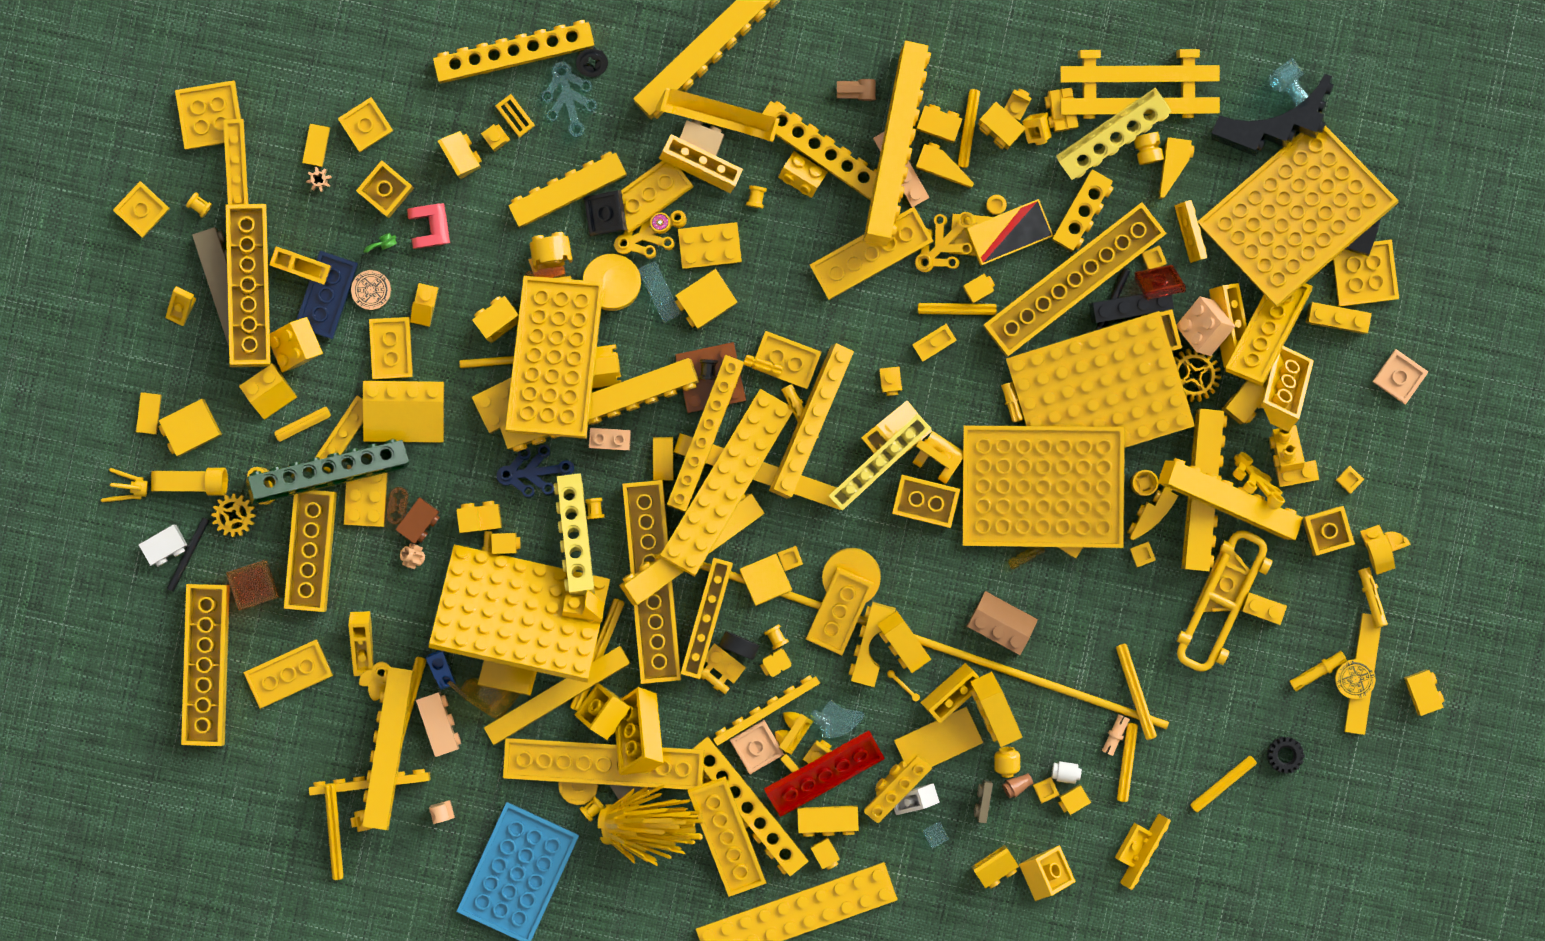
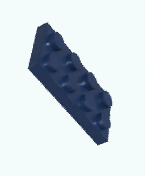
(326, 302)

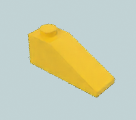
(1175, 159)
(940, 164)
(361, 641)

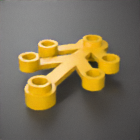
(647, 234)
(942, 244)
(1263, 480)

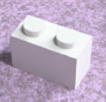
(163, 545)

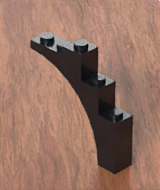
(1304, 118)

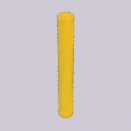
(486, 362)

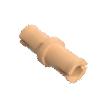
(1115, 734)

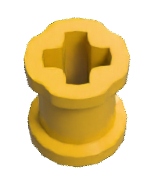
(756, 196)
(199, 204)
(594, 508)
(776, 637)
(592, 808)

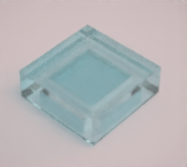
(935, 834)

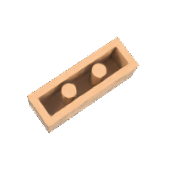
(438, 724)

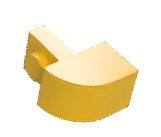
(1378, 549)

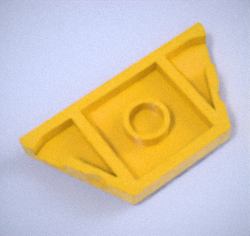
(1229, 582)

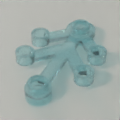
(568, 95)

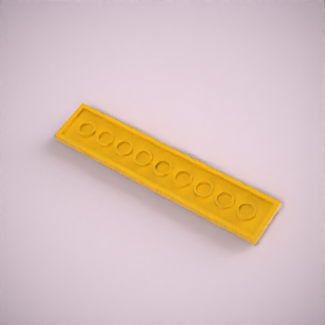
(727, 483)
(597, 764)
(806, 909)

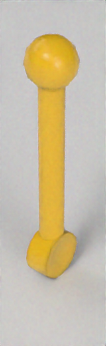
(891, 674)

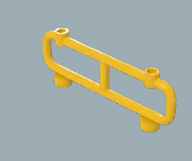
(1260, 565)

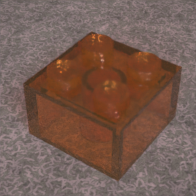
(252, 585)

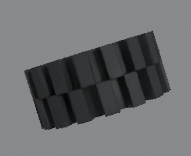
(1297, 758)

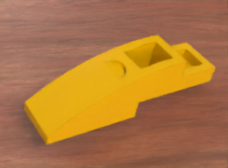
(1152, 514)

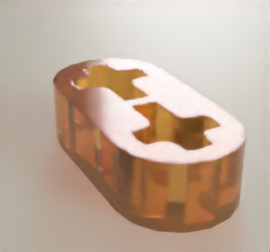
(393, 504)

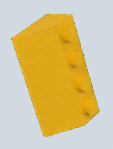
(1286, 388)
(639, 734)

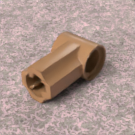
(862, 90)

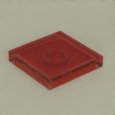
(1160, 282)

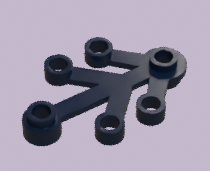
(531, 472)

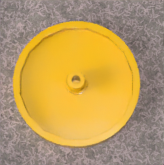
(619, 277)
(856, 562)

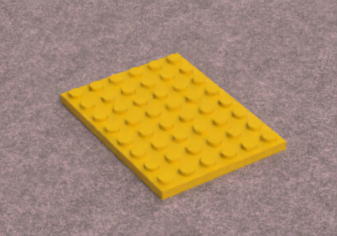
(1297, 213)
(1105, 380)
(1043, 486)
(513, 615)

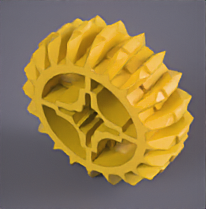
(1198, 383)

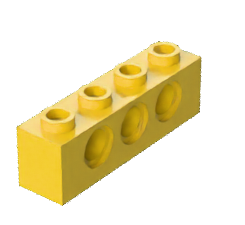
(1104, 188)

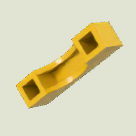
(866, 669)

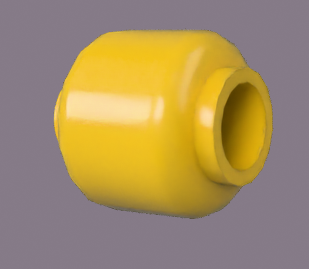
(1007, 761)

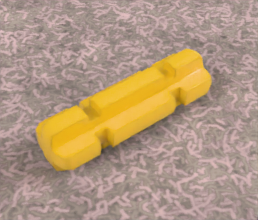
(763, 365)

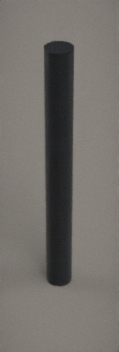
(1116, 292)
(188, 554)

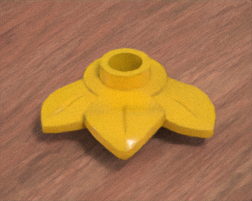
(374, 680)

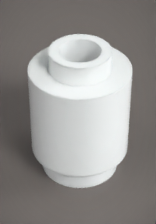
(1066, 772)

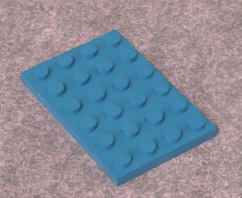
(517, 873)

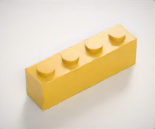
(700, 163)
(1230, 301)

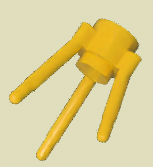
(138, 488)

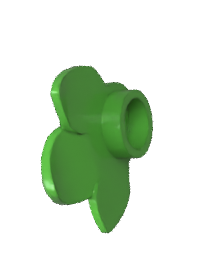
(385, 242)

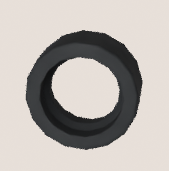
(739, 645)

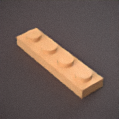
(913, 188)

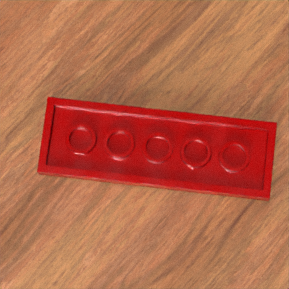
(824, 773)

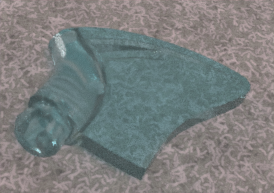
(836, 720)

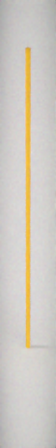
(981, 661)

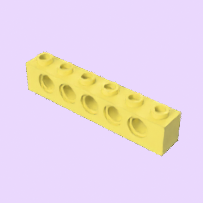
(1118, 123)
(880, 462)
(565, 485)

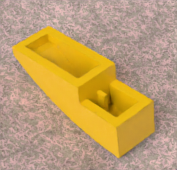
(300, 265)

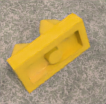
(799, 726)

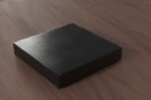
(605, 213)

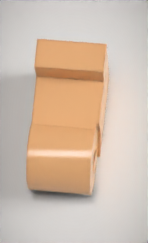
(441, 812)

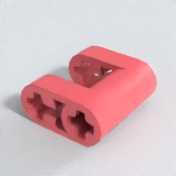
(437, 223)

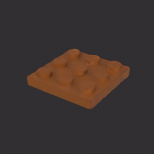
(698, 397)

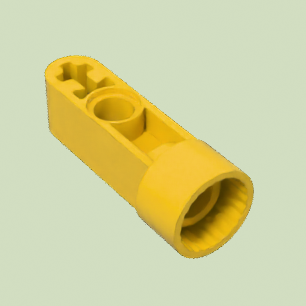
(212, 481)

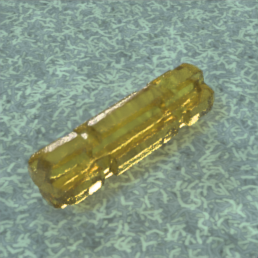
(1025, 556)

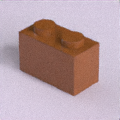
(418, 521)

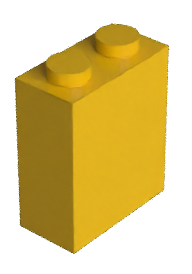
(705, 299)
(189, 428)

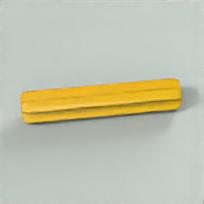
(302, 424)

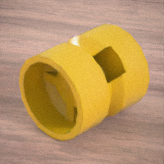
(1148, 148)
(1144, 482)

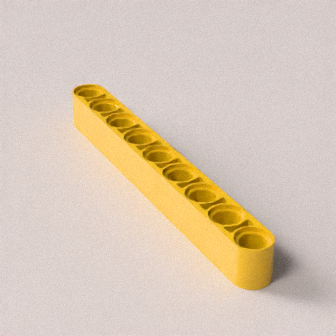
(805, 488)

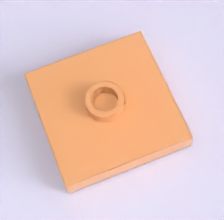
(1400, 376)
(757, 747)

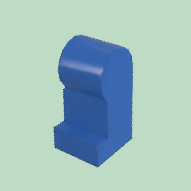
(440, 668)

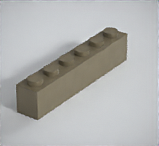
(214, 263)

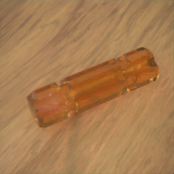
(548, 272)

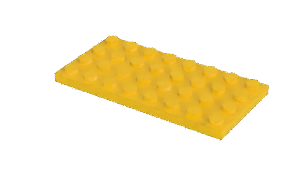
(554, 357)

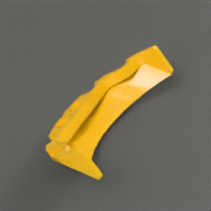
(718, 114)

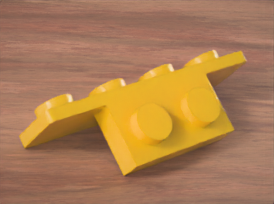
(896, 786)
(1139, 848)

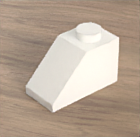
(917, 799)

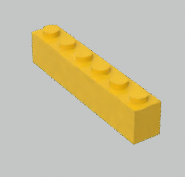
(567, 190)
(706, 618)

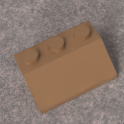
(1002, 623)

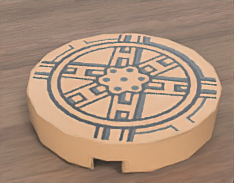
(371, 290)

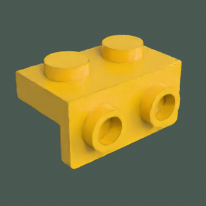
(802, 174)

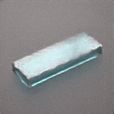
(659, 291)

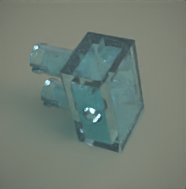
(1286, 79)

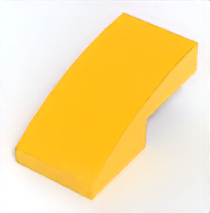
(662, 458)

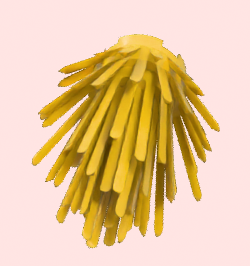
(637, 826)

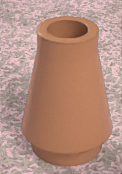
(1017, 785)

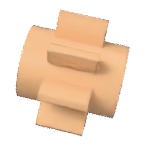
(324, 177)
(412, 556)

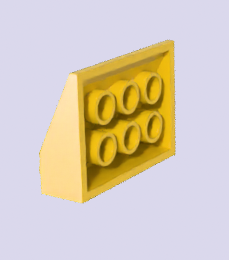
(403, 411)

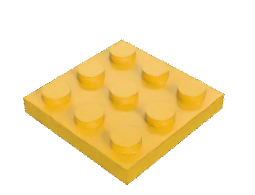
(203, 112)
(1366, 278)

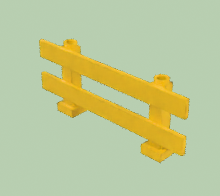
(1187, 74)

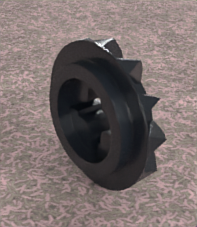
(587, 68)

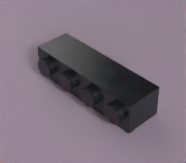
(1128, 307)

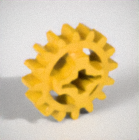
(229, 524)

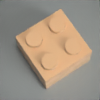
(1205, 326)

